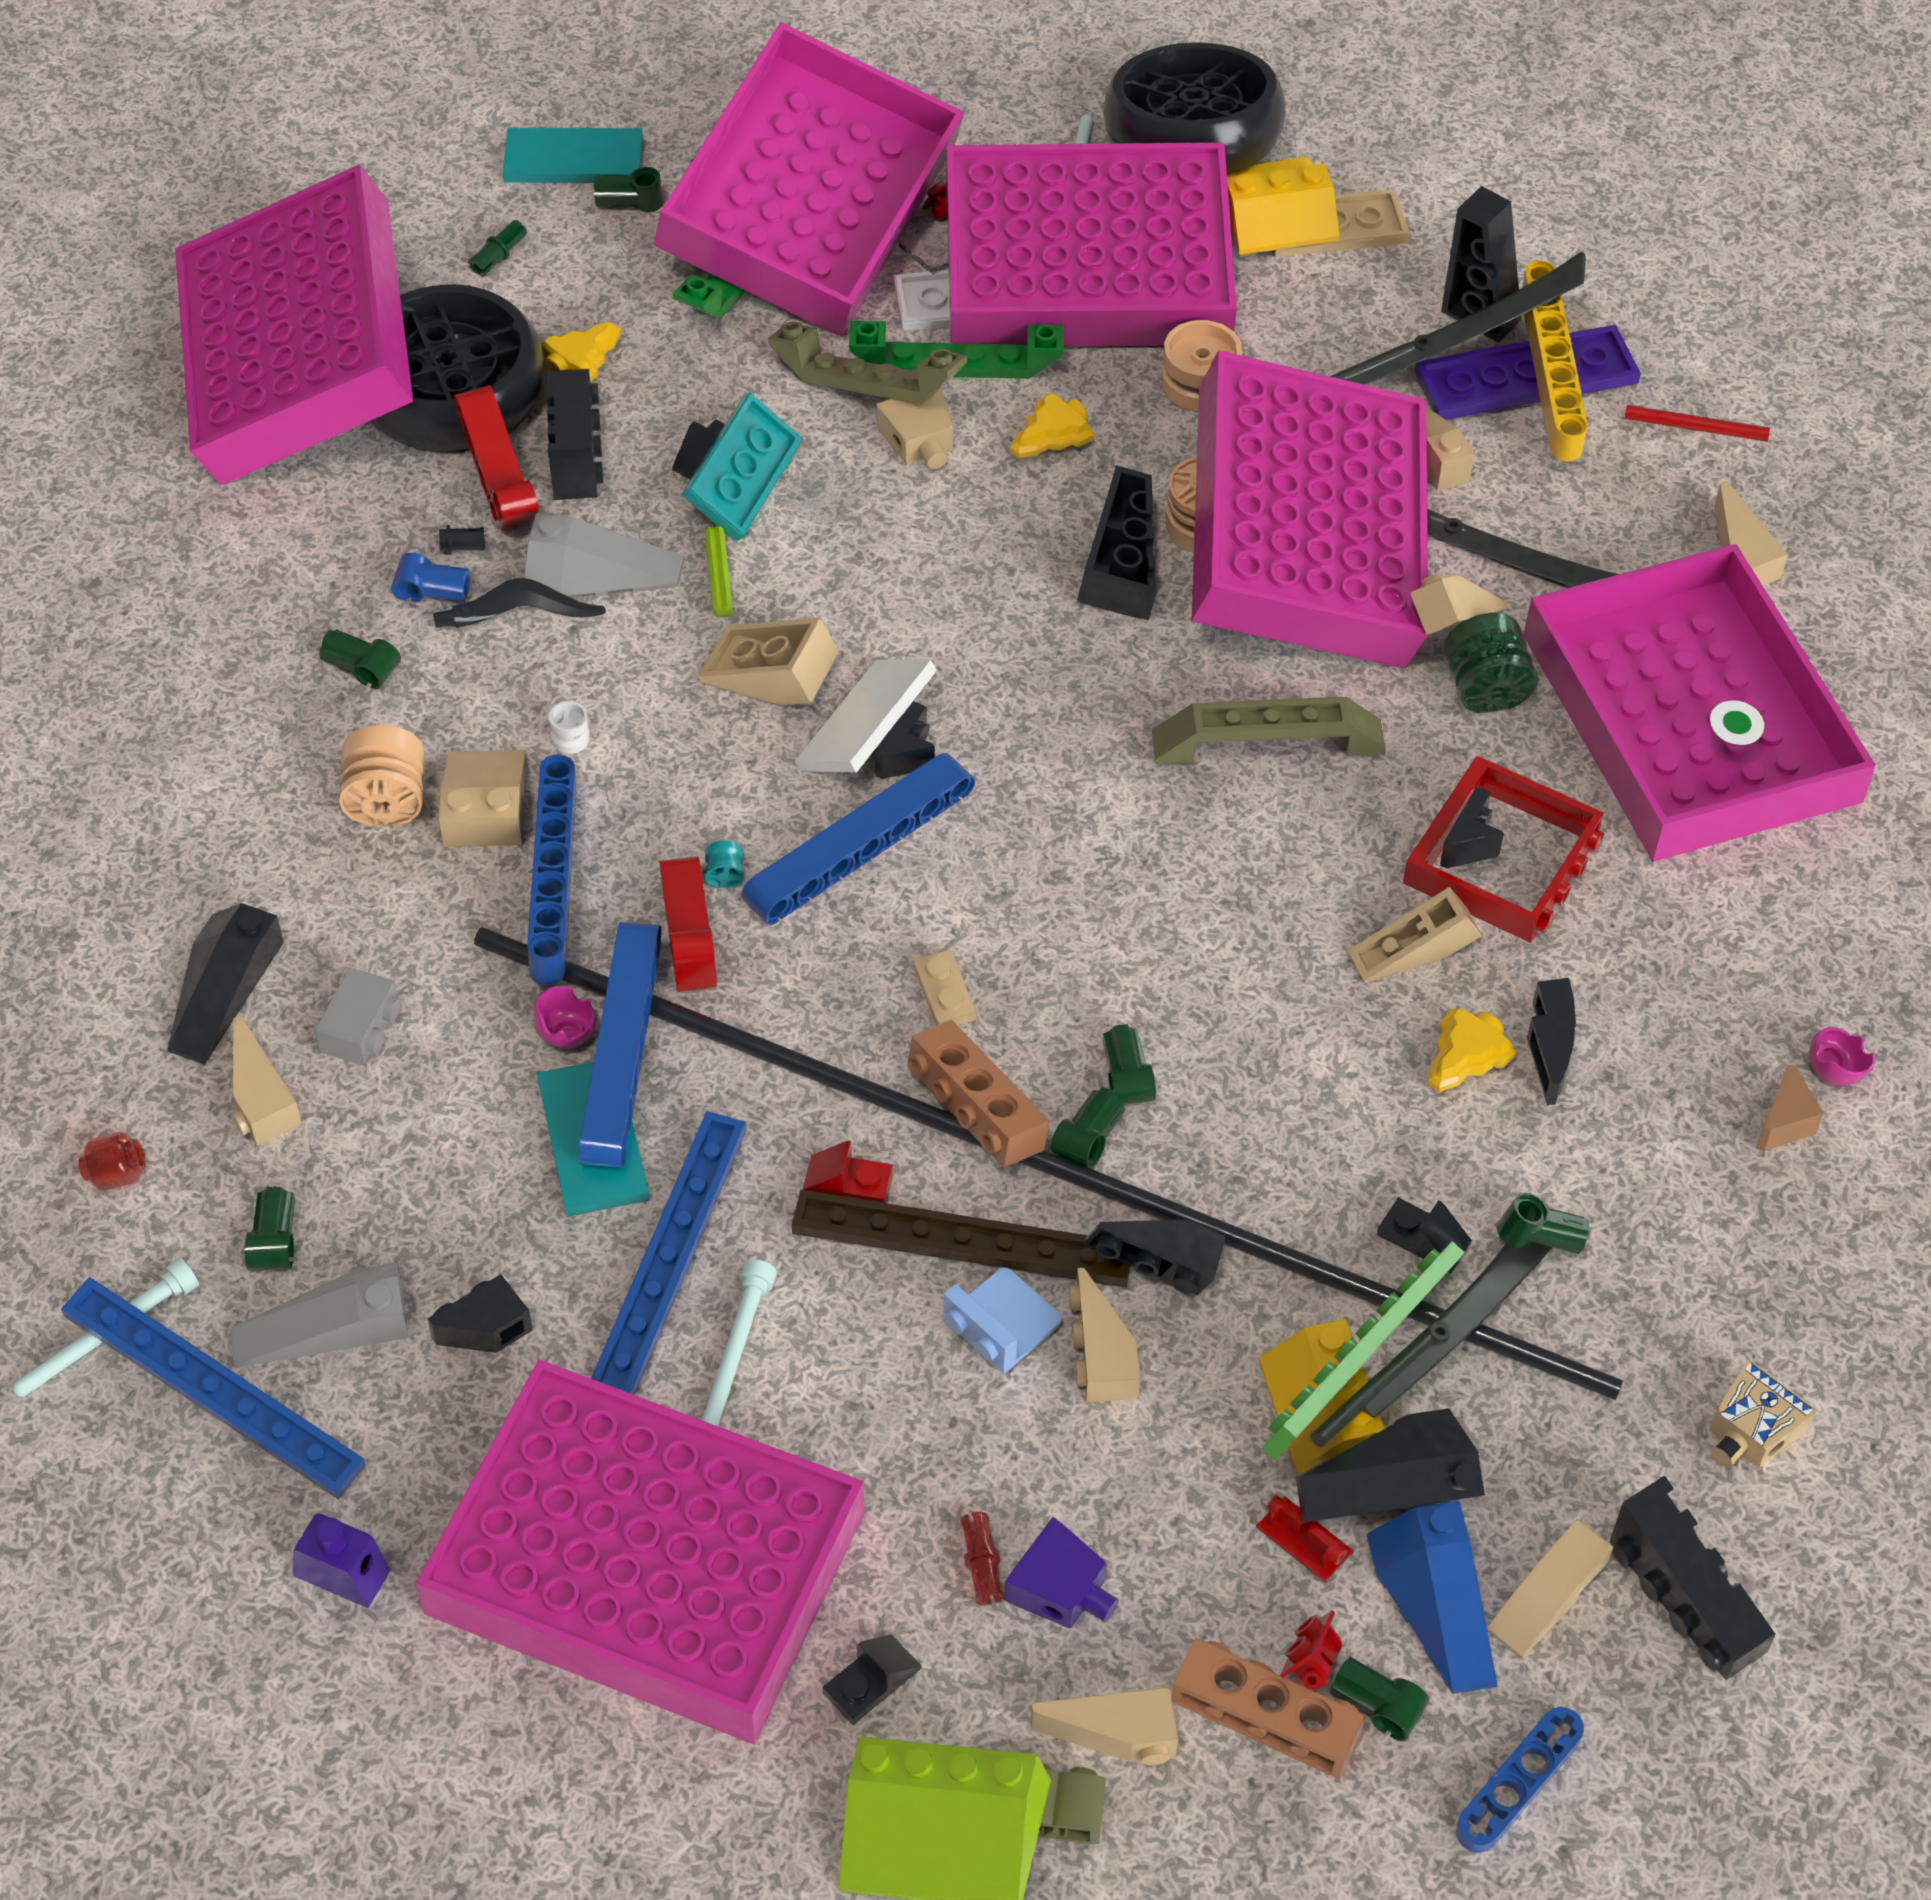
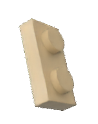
(944, 988)

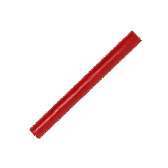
(1697, 423)

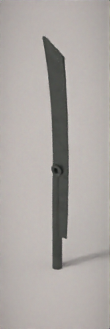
(1548, 287)
(1511, 553)
(1438, 1339)

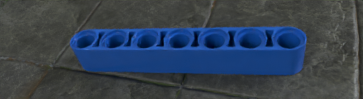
(856, 837)
(552, 870)
(620, 1045)

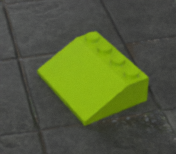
(940, 1821)

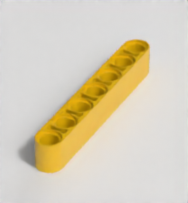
(1556, 372)

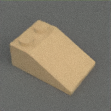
(772, 660)
(483, 798)

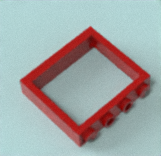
(1530, 798)

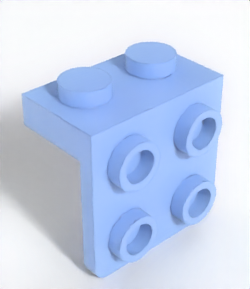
(1001, 1318)

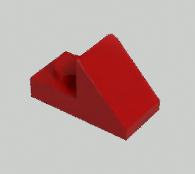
(839, 1174)

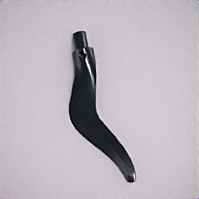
(511, 595)

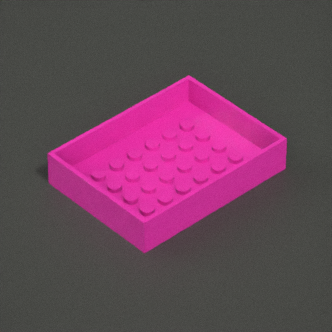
(808, 179)
(1088, 240)
(291, 326)
(1310, 510)
(1647, 665)
(643, 1550)

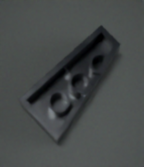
(1482, 259)
(571, 434)
(1121, 556)
(1689, 1580)

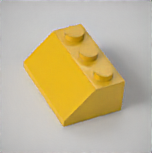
(1282, 209)
(1292, 1367)

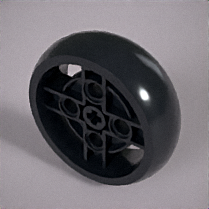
(1198, 97)
(456, 344)

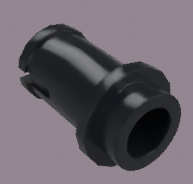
(461, 539)

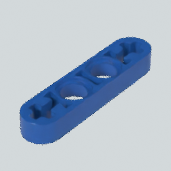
(1517, 1777)

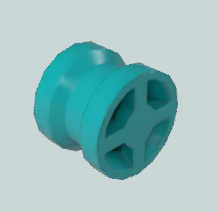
(724, 864)

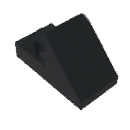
(695, 447)
(906, 745)
(1471, 836)
(1422, 1231)
(875, 1674)

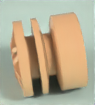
(1181, 504)
(382, 776)

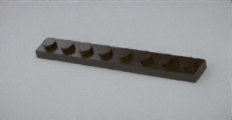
(952, 1237)

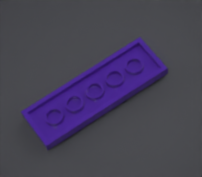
(1507, 378)

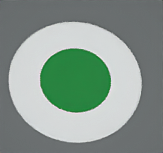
(1737, 722)

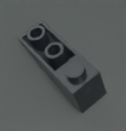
(1165, 1249)

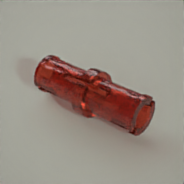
(982, 1558)

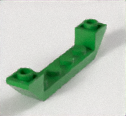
(708, 295)
(1043, 348)

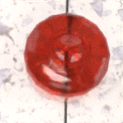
(112, 1161)

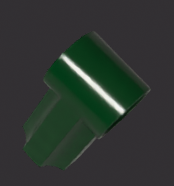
(639, 189)
(367, 661)
(1128, 1071)
(1086, 1133)
(1532, 1221)
(272, 1236)
(1389, 1703)

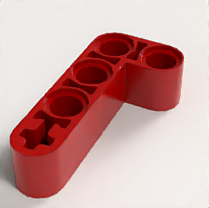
(508, 495)
(688, 924)

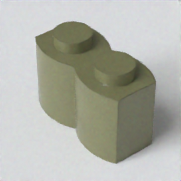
(1074, 1806)

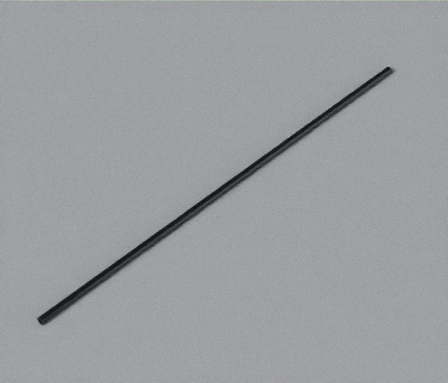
(1071, 1171)

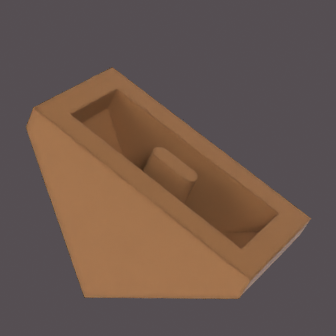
(1793, 1113)

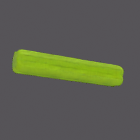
(718, 571)

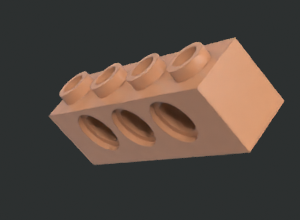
(978, 1093)
(1279, 1729)

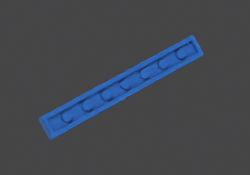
(669, 1253)
(214, 1387)

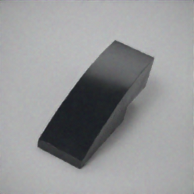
(1552, 1034)

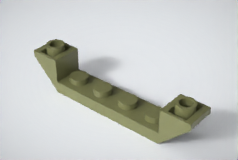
(801, 352)
(1267, 720)

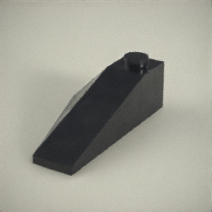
(220, 977)
(1406, 1465)

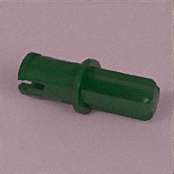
(497, 248)

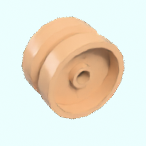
(1188, 356)

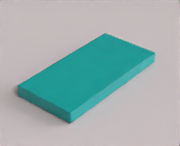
(570, 154)
(742, 466)
(585, 1186)

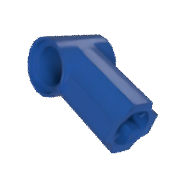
(420, 578)

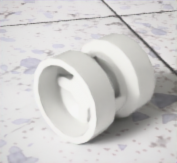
(569, 727)

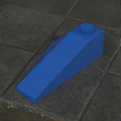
(1434, 1581)

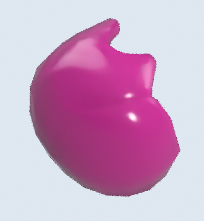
(559, 1009)
(1840, 1057)

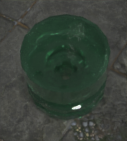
(1490, 663)

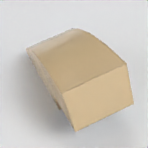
(1550, 1589)

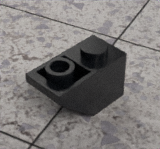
(483, 1319)

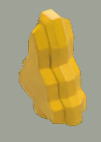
(581, 348)
(1053, 427)
(1468, 1048)

